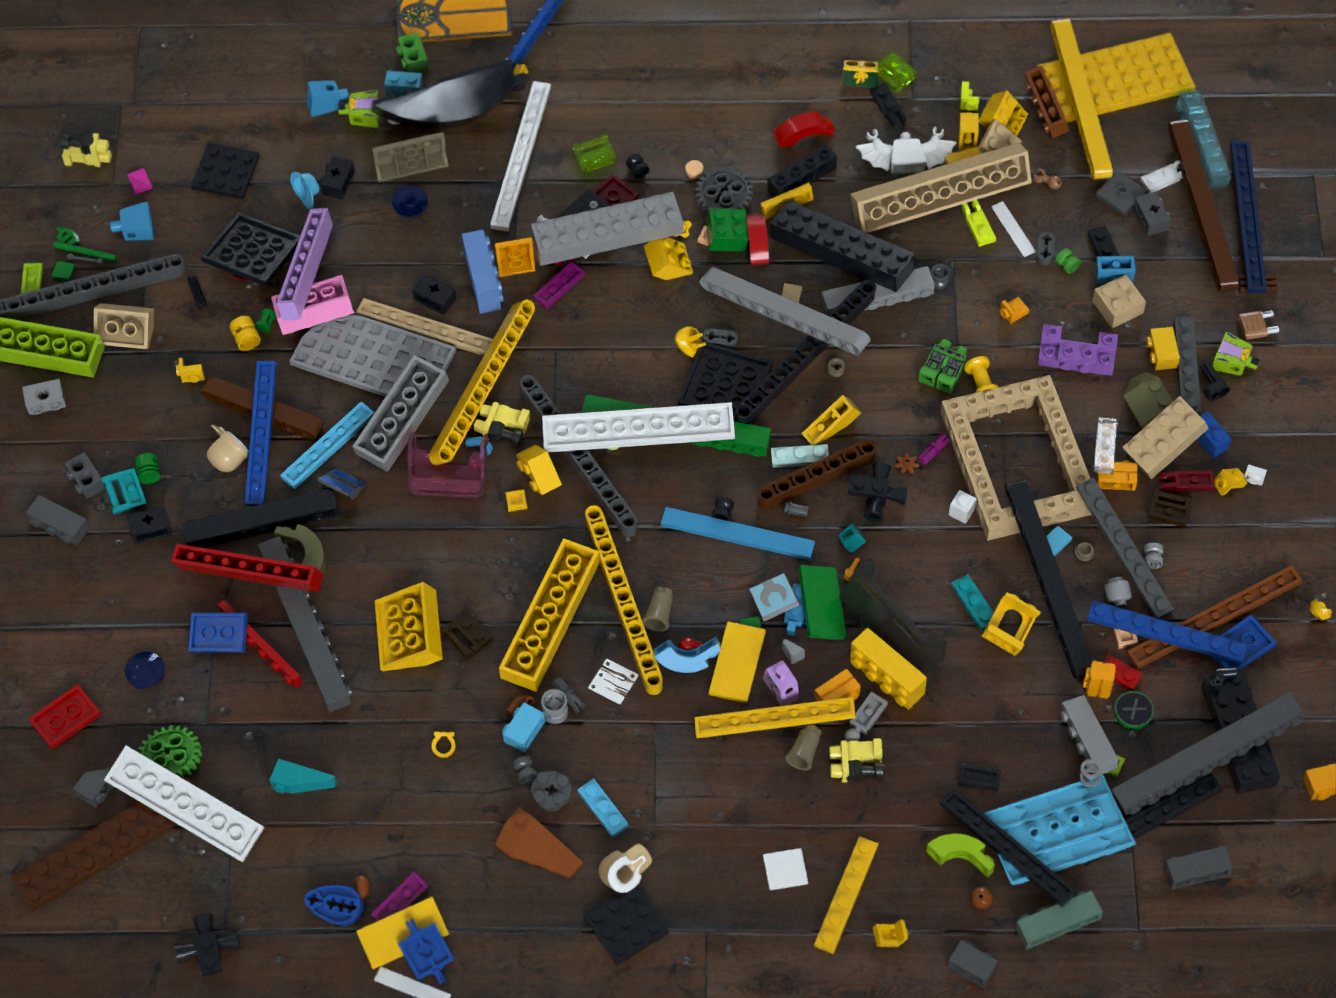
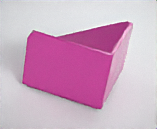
(139, 181)

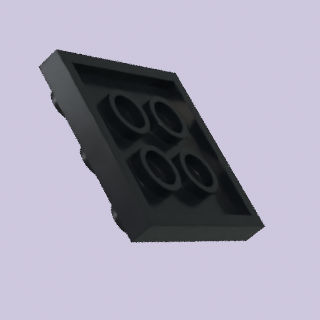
(225, 171)
(625, 924)

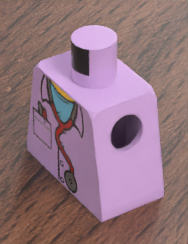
(780, 680)

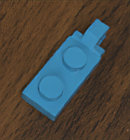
(795, 616)

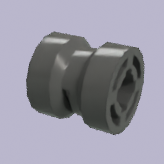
(940, 275)
(524, 768)

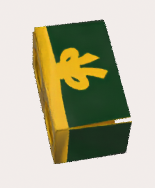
(860, 74)

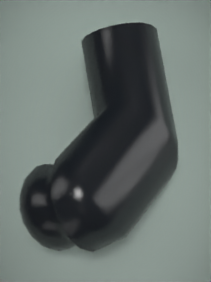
(1221, 674)

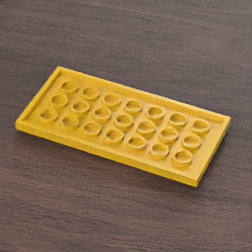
(1126, 75)

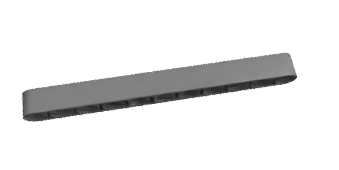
(785, 311)

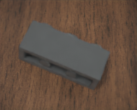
(57, 520)
(1198, 867)

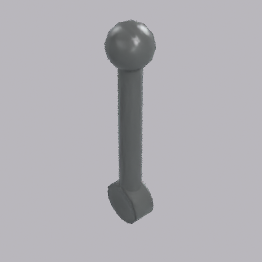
(71, 257)

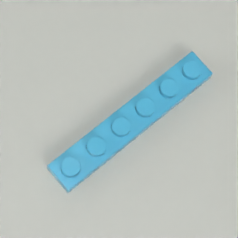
(327, 445)

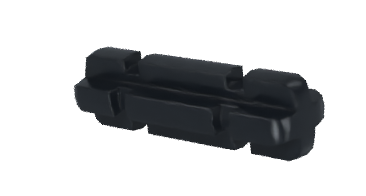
(196, 291)

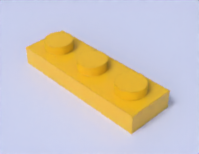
(798, 195)

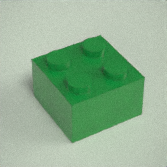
(727, 229)

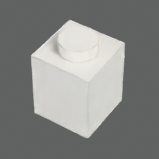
(962, 506)

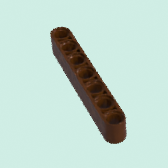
(241, 400)
(812, 481)

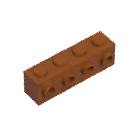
(1046, 101)

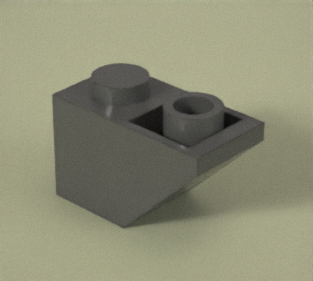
(92, 787)

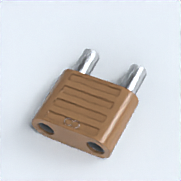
(1254, 326)

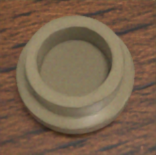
(1084, 551)

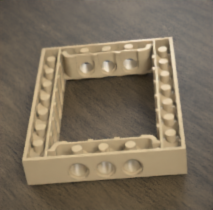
(965, 409)

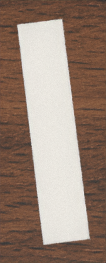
(1013, 229)
(408, 985)

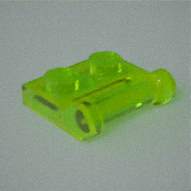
(899, 69)
(597, 157)

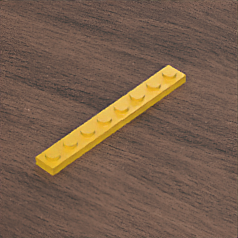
(775, 717)

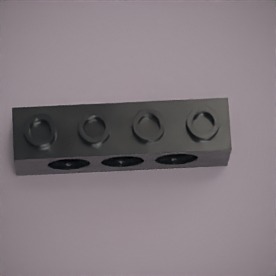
(803, 171)

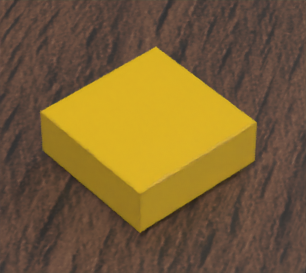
(516, 500)

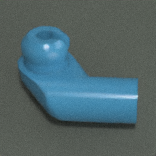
(476, 441)

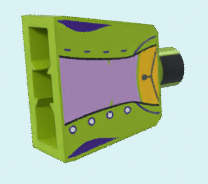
(359, 109)
(1234, 356)

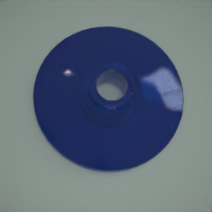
(410, 195)

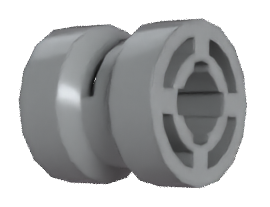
(1153, 555)

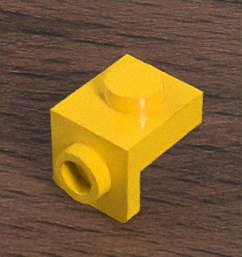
(190, 373)
(1229, 479)
(890, 934)

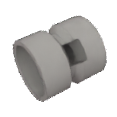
(554, 706)

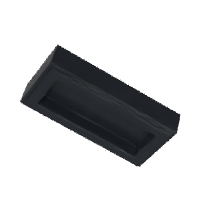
(979, 777)

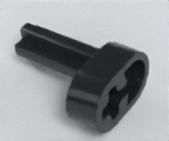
(1218, 387)

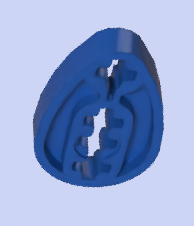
(339, 894)

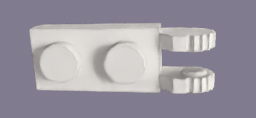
(1161, 178)

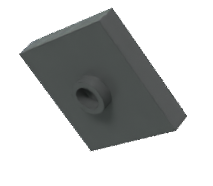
(1120, 193)

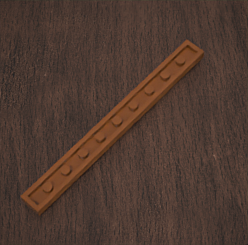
(1221, 613)

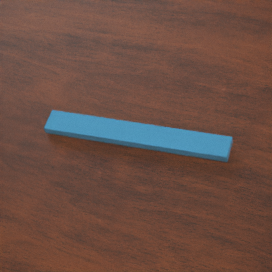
(738, 533)

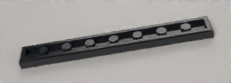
(1171, 807)
(1008, 848)

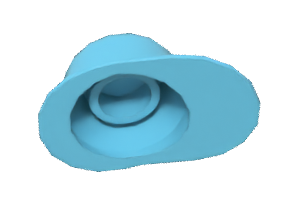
(305, 187)

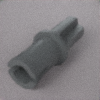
(572, 698)

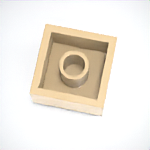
(1119, 301)

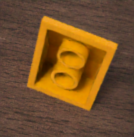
(515, 257)

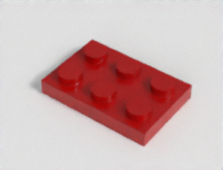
(65, 716)

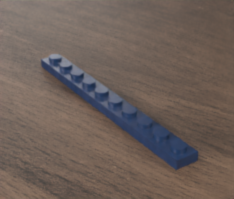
(1248, 217)

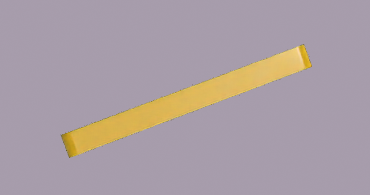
(1081, 99)
(521, 315)
(627, 606)

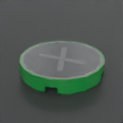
(1133, 710)

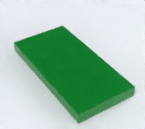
(822, 602)

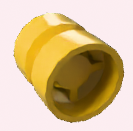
(245, 333)

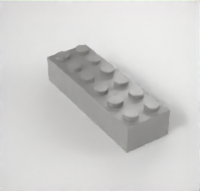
(400, 413)

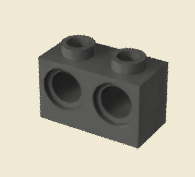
(87, 474)

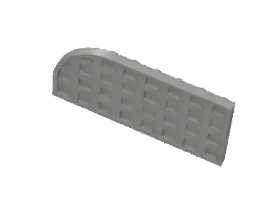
(365, 352)

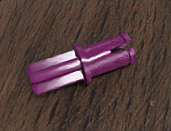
(933, 449)

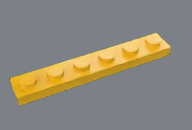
(846, 895)

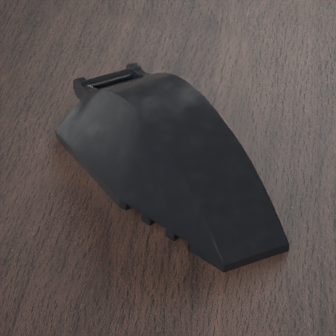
(455, 99)

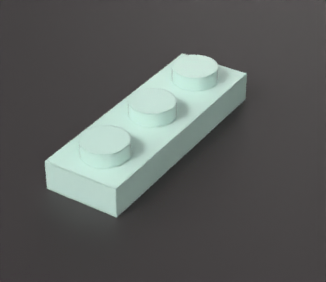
(797, 455)

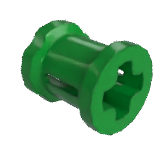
(265, 320)

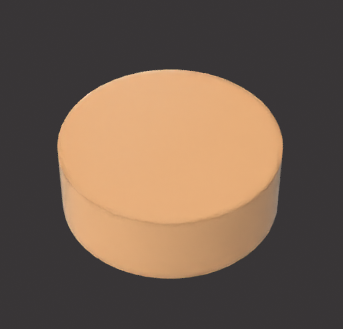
(694, 169)

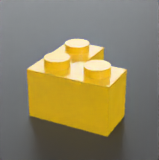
(540, 469)

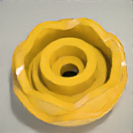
(1319, 610)

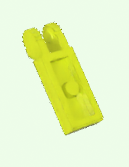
(978, 224)

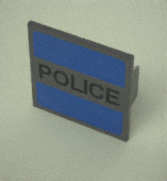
(343, 483)

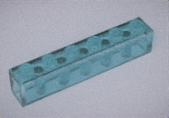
(1194, 109)

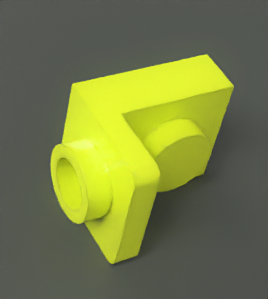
(967, 101)

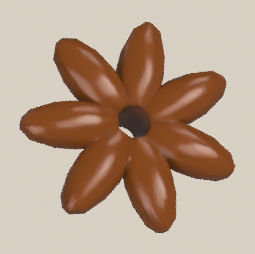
(907, 463)

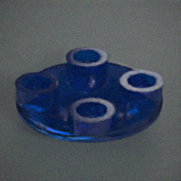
(144, 669)

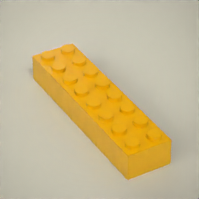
(549, 615)

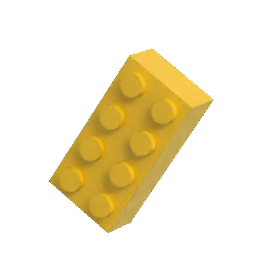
(887, 668)

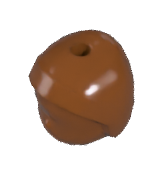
(985, 901)

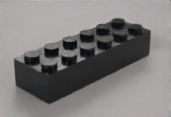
(1227, 705)

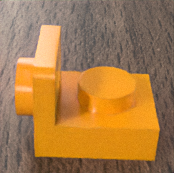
(1013, 310)

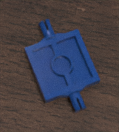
(426, 951)

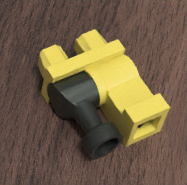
(85, 150)
(502, 418)
(853, 756)

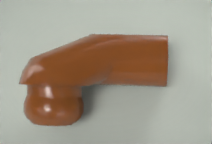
(518, 701)
(362, 886)

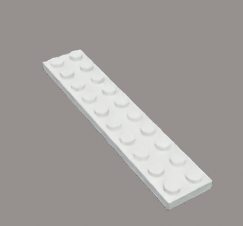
(638, 427)

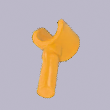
(849, 571)

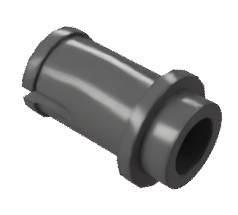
(796, 509)

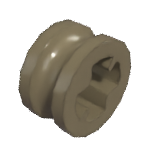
(831, 370)

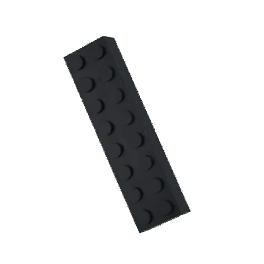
(842, 246)

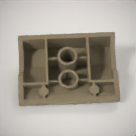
(410, 157)

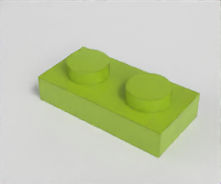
(32, 277)

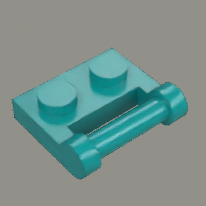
(129, 488)

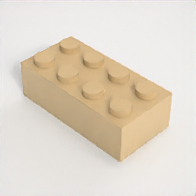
(1165, 437)

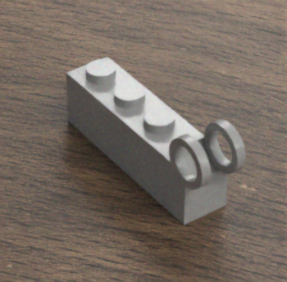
(1090, 739)

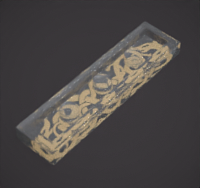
(1105, 445)

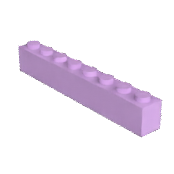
(304, 264)

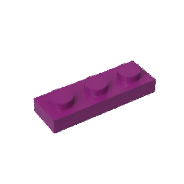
(559, 285)
(400, 898)

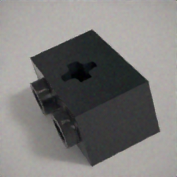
(337, 177)
(434, 294)
(149, 524)

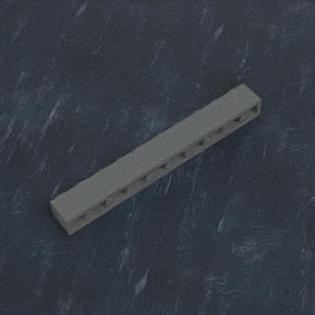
(309, 634)
(1208, 754)

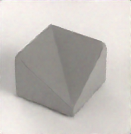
(792, 651)

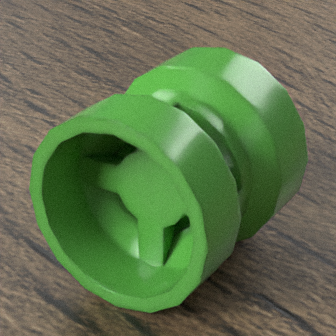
(1068, 261)

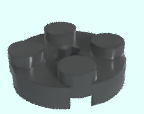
(557, 799)

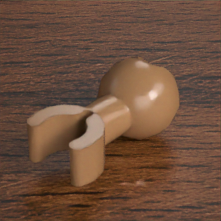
(1054, 182)

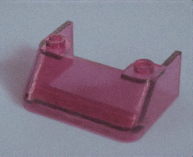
(443, 479)

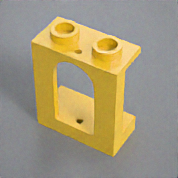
(1002, 639)

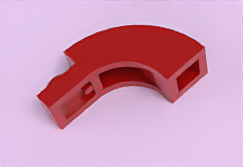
(802, 126)
(757, 239)

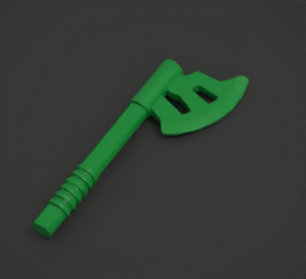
(69, 246)

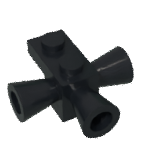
(876, 490)
(207, 946)

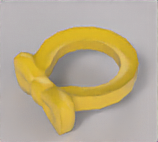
(438, 735)

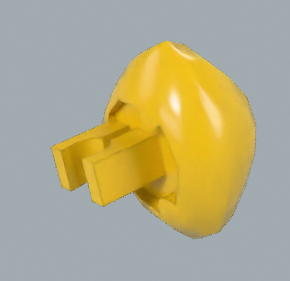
(688, 340)

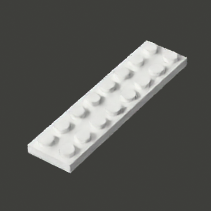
(184, 804)

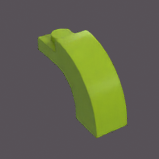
(961, 846)

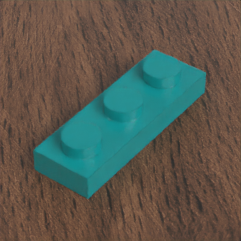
(973, 601)

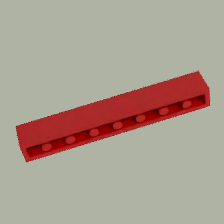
(247, 568)

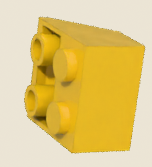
(1006, 110)
(668, 258)

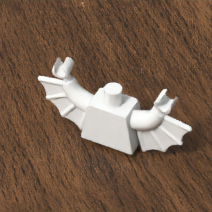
(906, 153)

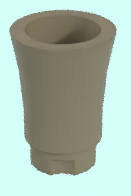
(659, 610)
(804, 748)

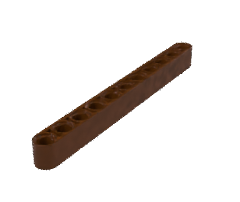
(1203, 205)

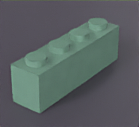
(1058, 920)

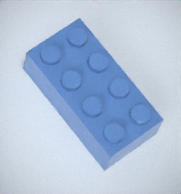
(482, 271)

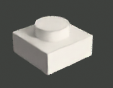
(1255, 475)

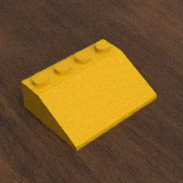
(408, 628)

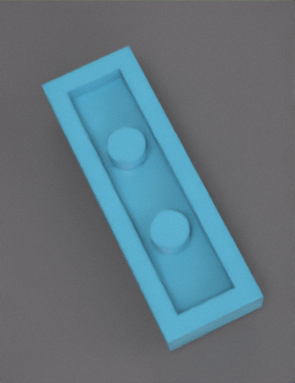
(603, 808)

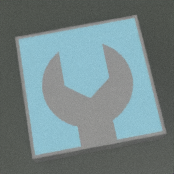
(774, 597)

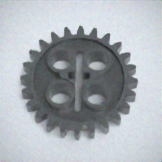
(711, 185)

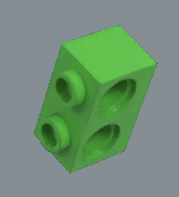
(412, 53)

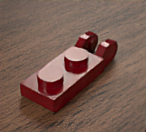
(1187, 481)

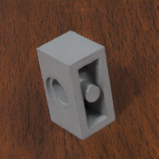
(50, 390)

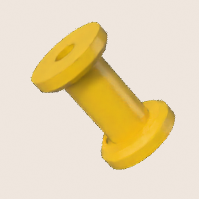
(978, 368)

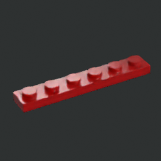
(265, 651)

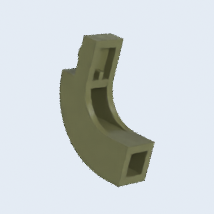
(305, 540)

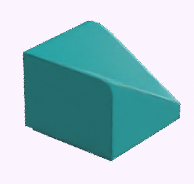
(851, 538)

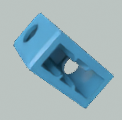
(324, 97)
(135, 223)

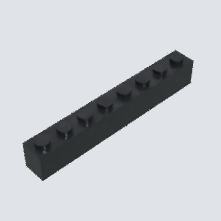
(260, 518)

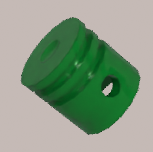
(147, 468)

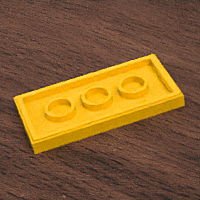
(737, 662)
(382, 937)

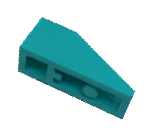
(297, 778)

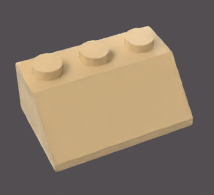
(124, 325)

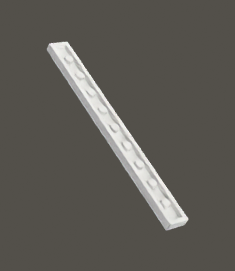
(520, 156)

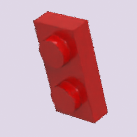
(1124, 674)

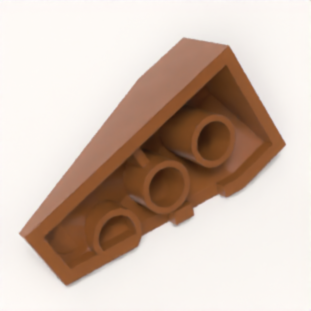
(530, 841)

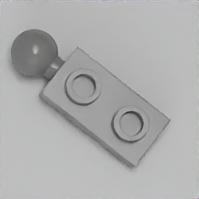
(865, 717)

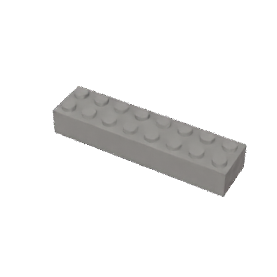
(606, 228)

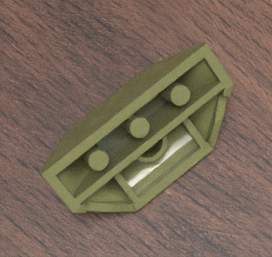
(1146, 398)

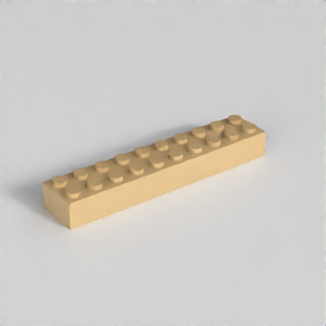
(941, 188)

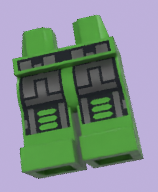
(943, 366)

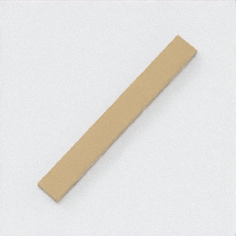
(424, 326)

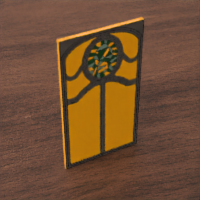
(453, 19)

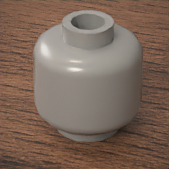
(1117, 591)

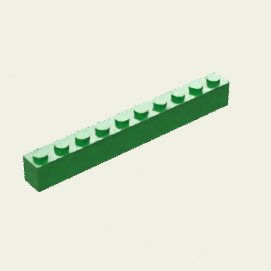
(748, 438)

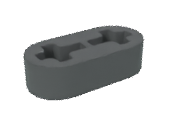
(1045, 248)
(720, 338)

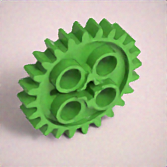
(170, 747)

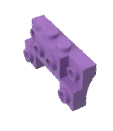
(1077, 355)

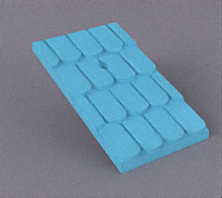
(1051, 831)

